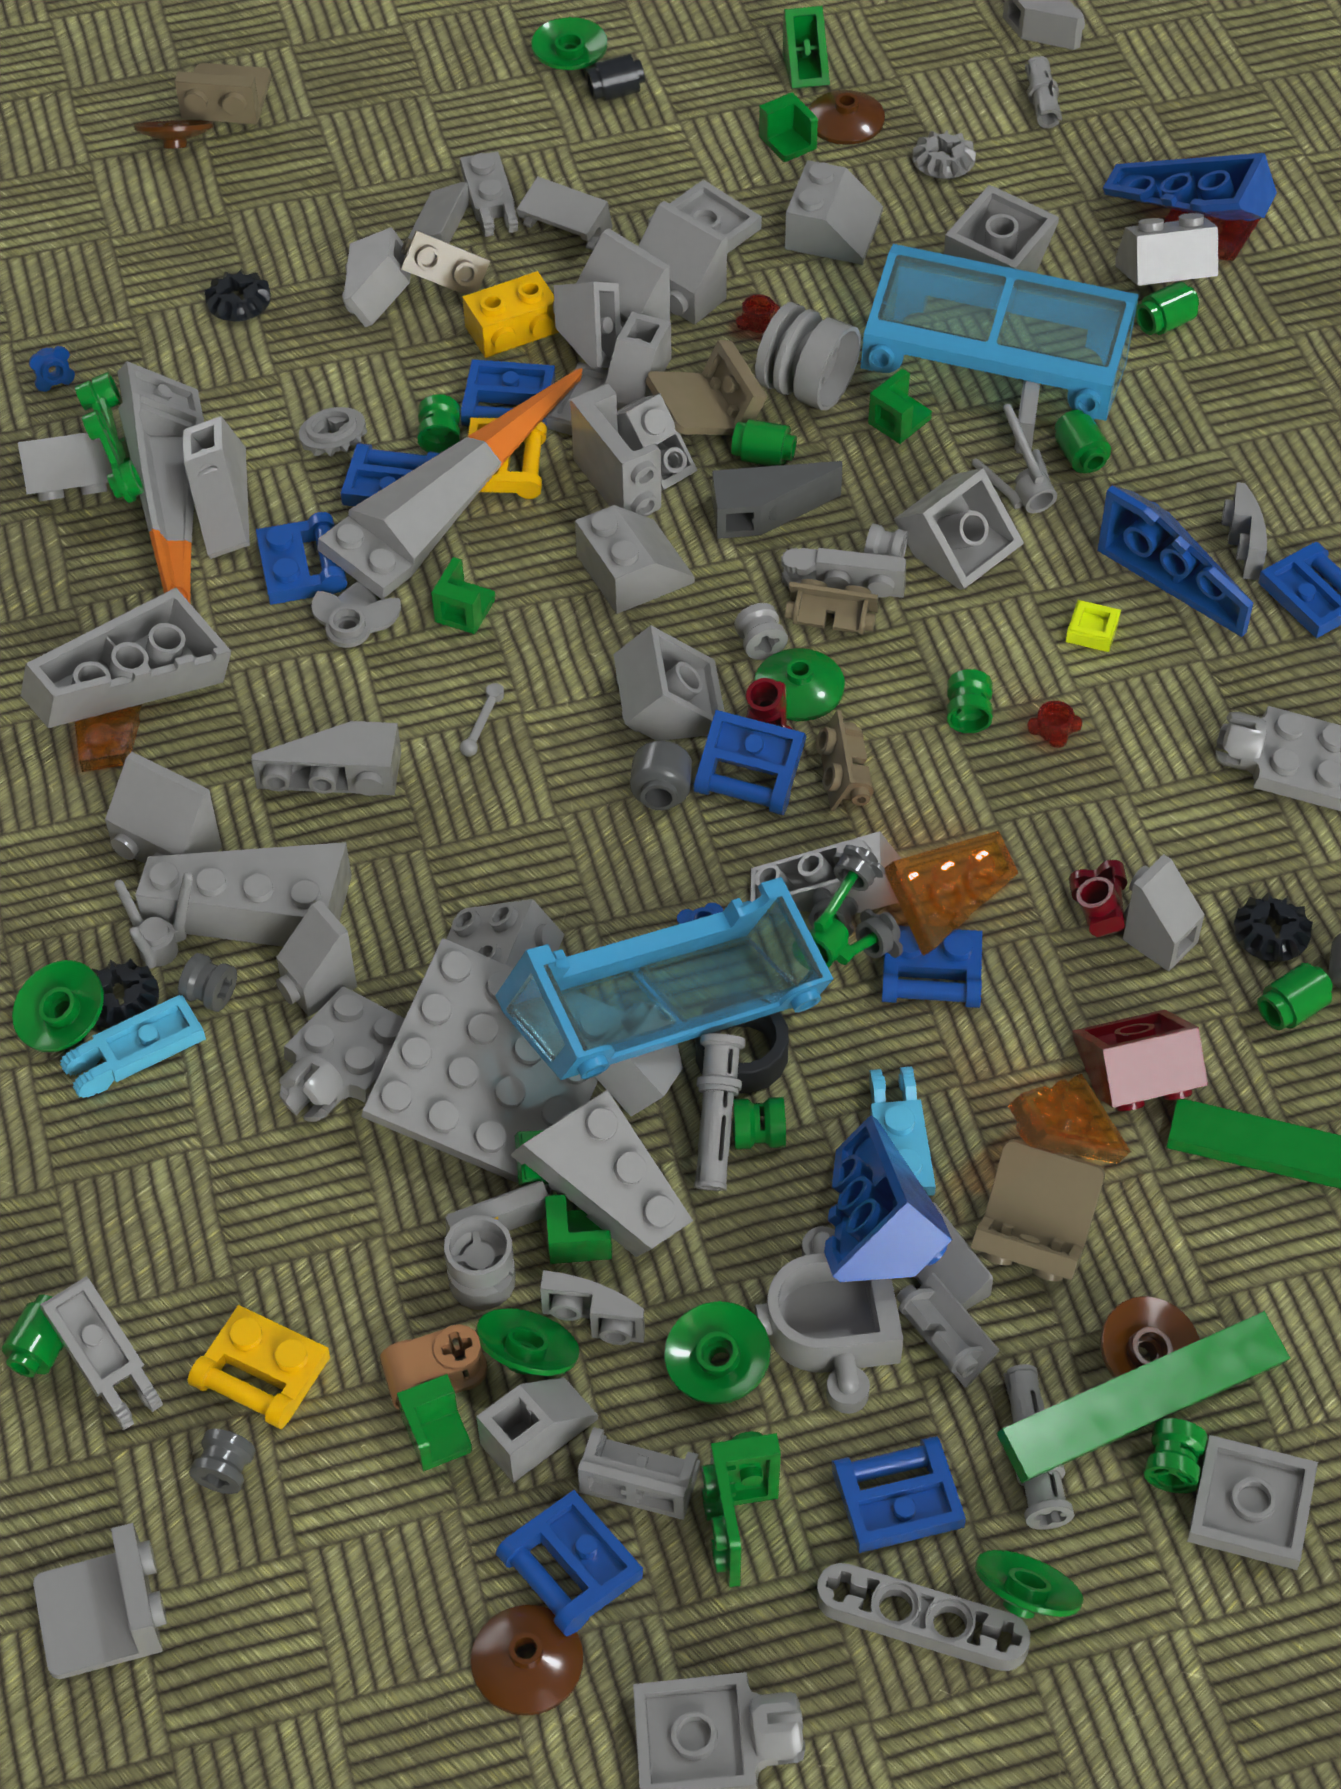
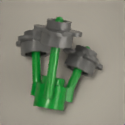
(834, 913)

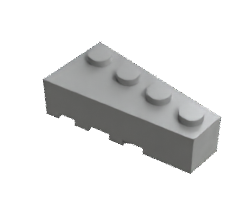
(127, 662)
(248, 891)

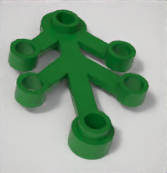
(102, 396)

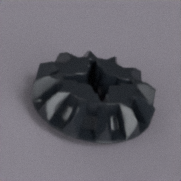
(230, 306)
(1258, 937)
(140, 992)

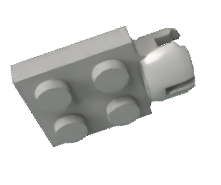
(1285, 754)
(338, 1054)
(713, 1732)

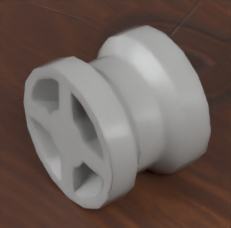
(886, 542)
(761, 631)

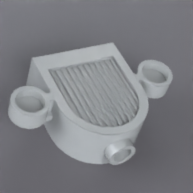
(832, 1323)

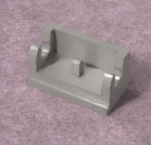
(566, 210)
(637, 1476)

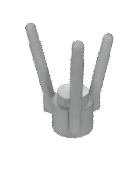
(1033, 484)
(156, 936)

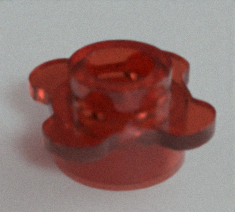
(757, 313)
(1055, 723)

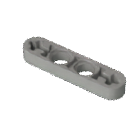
(925, 1607)

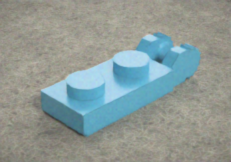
(133, 1046)
(904, 1124)

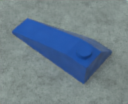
(1212, 186)
(1165, 554)
(882, 1213)

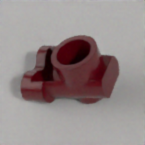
(767, 702)
(1101, 896)

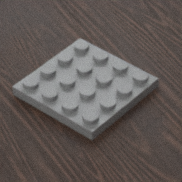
(465, 1072)

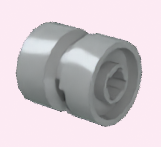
(480, 1262)

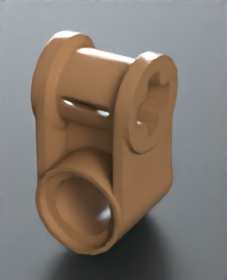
(432, 1356)

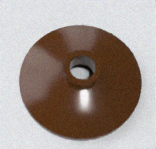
(848, 117)
(174, 132)
(1145, 1324)
(531, 1683)

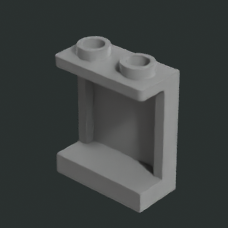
(616, 471)

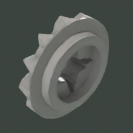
(939, 164)
(344, 423)

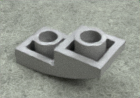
(1246, 530)
(611, 1314)

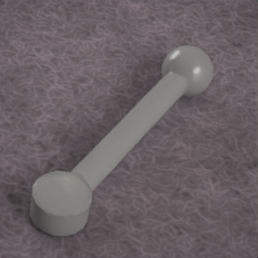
(494, 694)

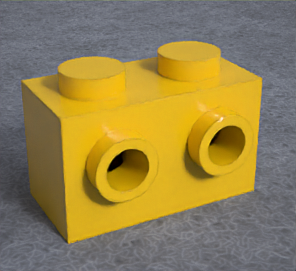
(510, 314)

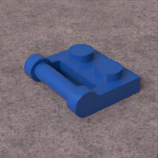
(502, 384)
(375, 470)
(286, 562)
(1304, 591)
(754, 747)
(953, 959)
(902, 1508)
(583, 1550)

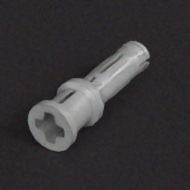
(718, 1087)
(1045, 1492)

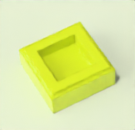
(1093, 625)

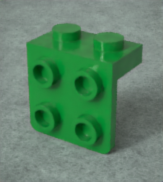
(739, 1474)

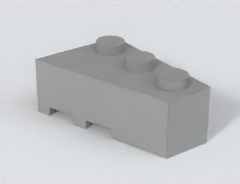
(607, 1174)

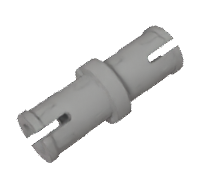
(1043, 92)

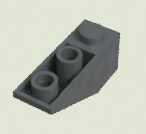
(766, 497)

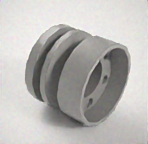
(807, 356)

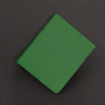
(788, 127)
(894, 410)
(460, 602)
(573, 1235)
(434, 1422)

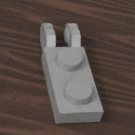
(489, 191)
(840, 568)
(99, 1347)

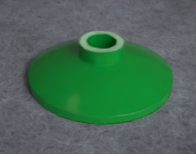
(569, 43)
(811, 682)
(45, 998)
(715, 1330)
(527, 1342)
(1028, 1584)

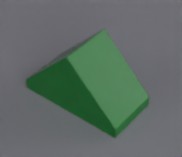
(805, 47)

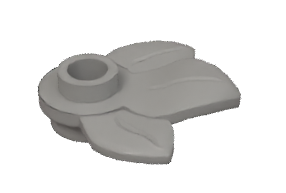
(354, 614)

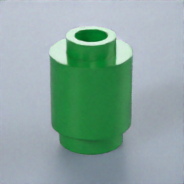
(1167, 308)
(1082, 441)
(763, 443)
(1295, 996)
(32, 1341)

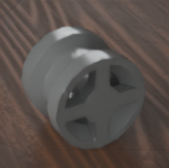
(207, 982)
(222, 1461)

